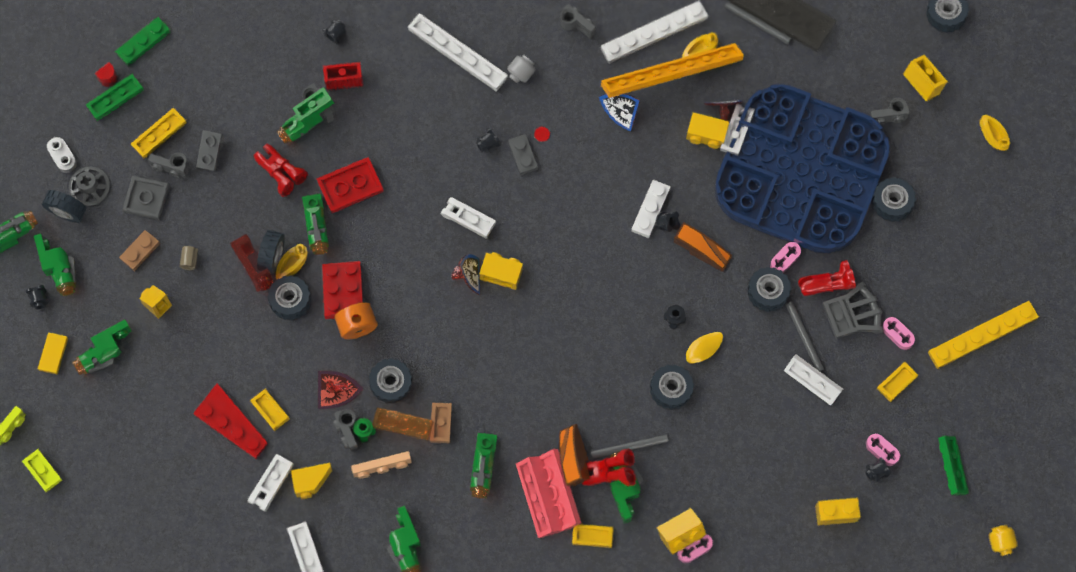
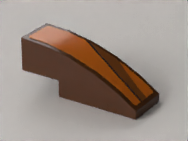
(702, 247)
(573, 456)

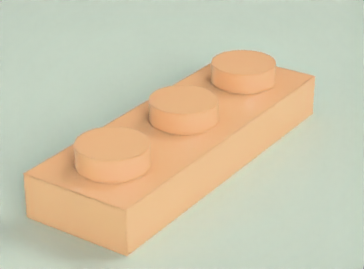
(381, 465)

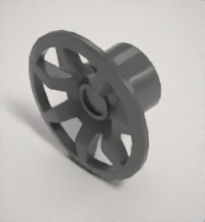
(88, 184)

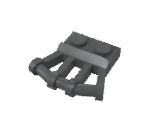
(842, 317)

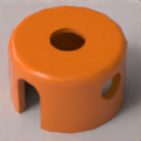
(350, 325)

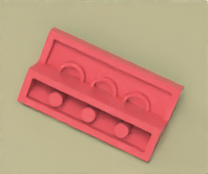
(547, 494)

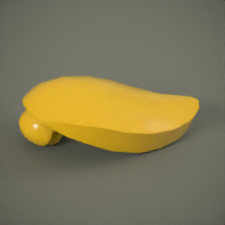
(701, 44)
(994, 133)
(292, 261)
(704, 347)

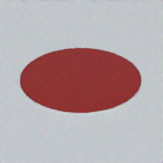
(542, 134)

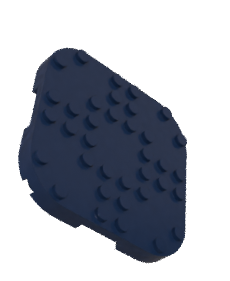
(802, 169)

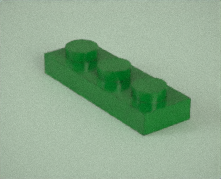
(142, 41)
(114, 97)
(953, 465)

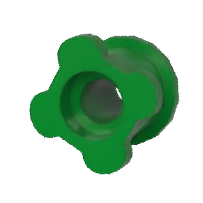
(365, 434)

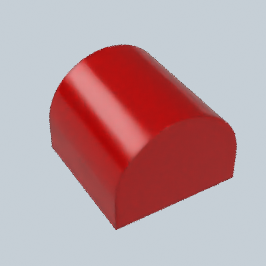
(107, 75)

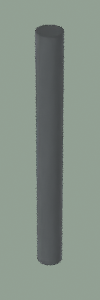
(757, 22)
(804, 336)
(633, 445)

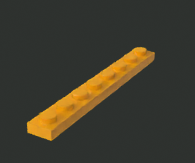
(671, 70)

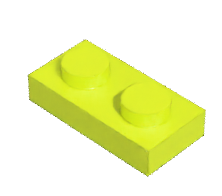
(13, 420)
(42, 470)

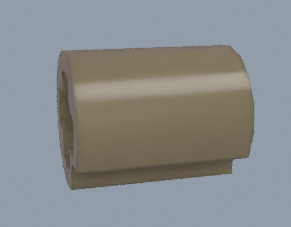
(188, 258)

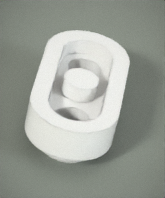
(61, 153)

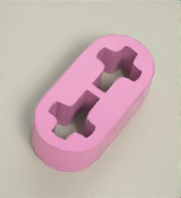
(781, 255)
(901, 329)
(886, 446)
(697, 551)

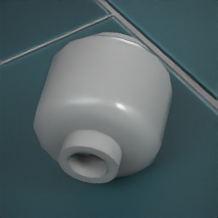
(521, 69)

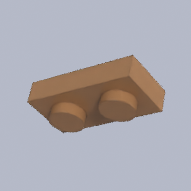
(139, 250)
(442, 422)

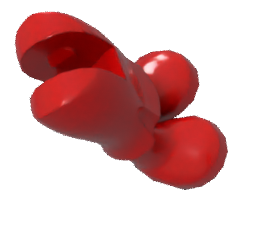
(276, 165)
(828, 282)
(605, 471)

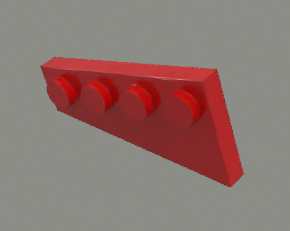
(226, 418)

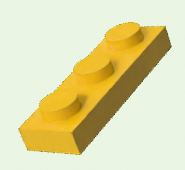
(158, 133)

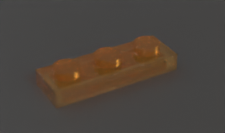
(402, 424)

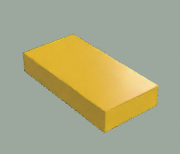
(52, 353)
(897, 381)
(269, 409)
(592, 536)

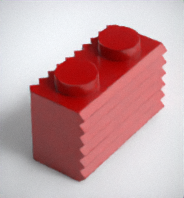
(343, 76)

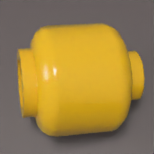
(1003, 539)

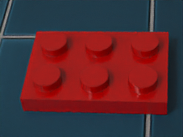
(350, 185)
(341, 286)

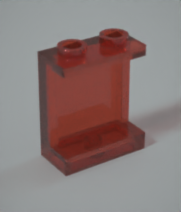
(242, 248)

